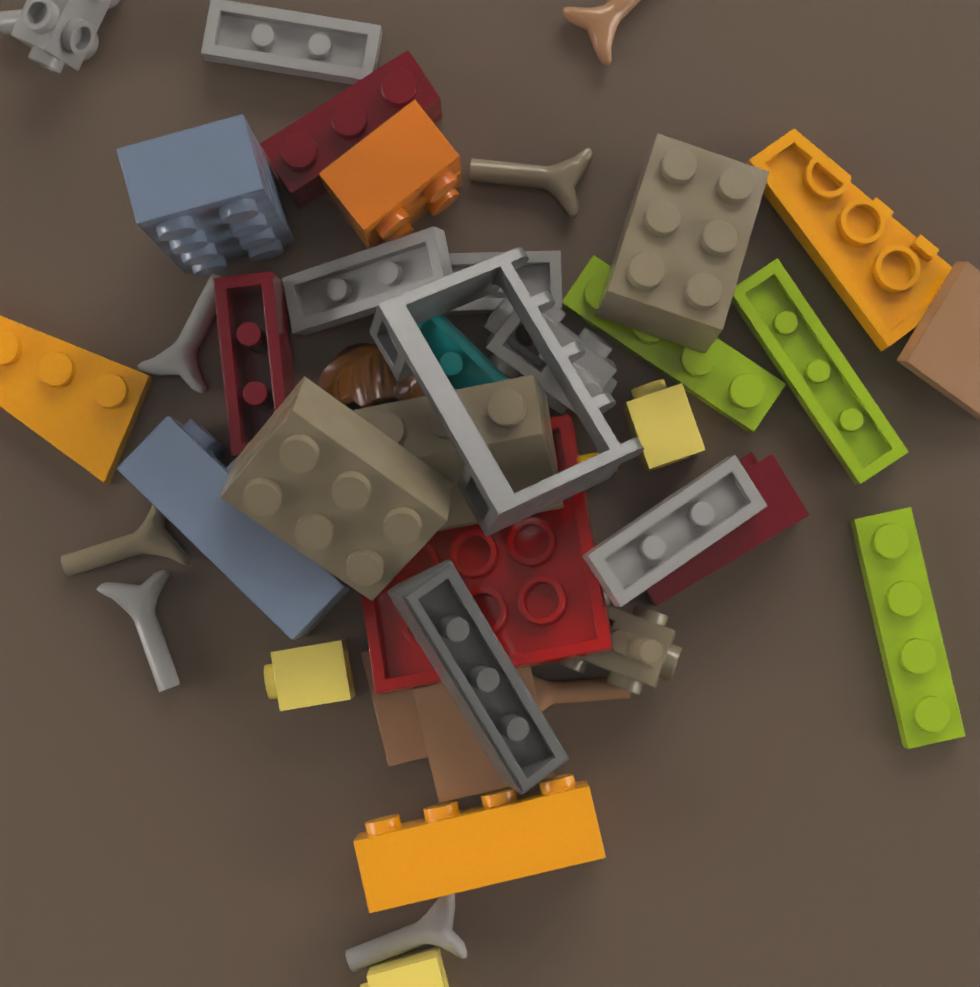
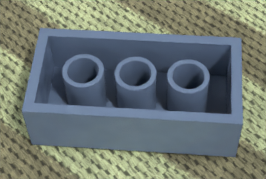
(207, 196)
(183, 478)

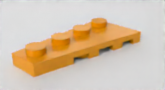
(854, 241)
(70, 396)

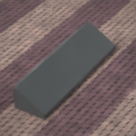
(479, 675)

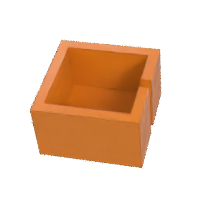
(394, 177)

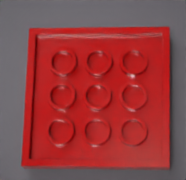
(521, 577)

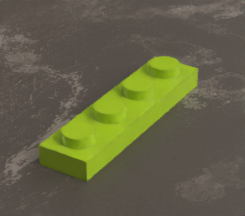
(817, 372)
(718, 378)
(907, 628)

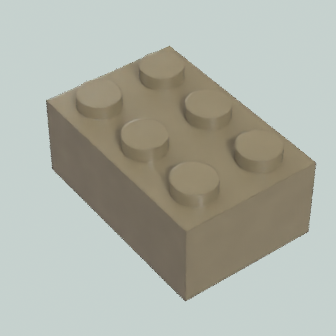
(682, 244)
(338, 490)

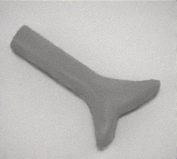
(182, 355)
(140, 604)
(432, 929)

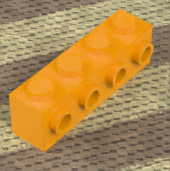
(478, 844)

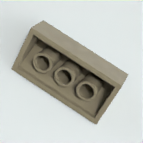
(510, 419)

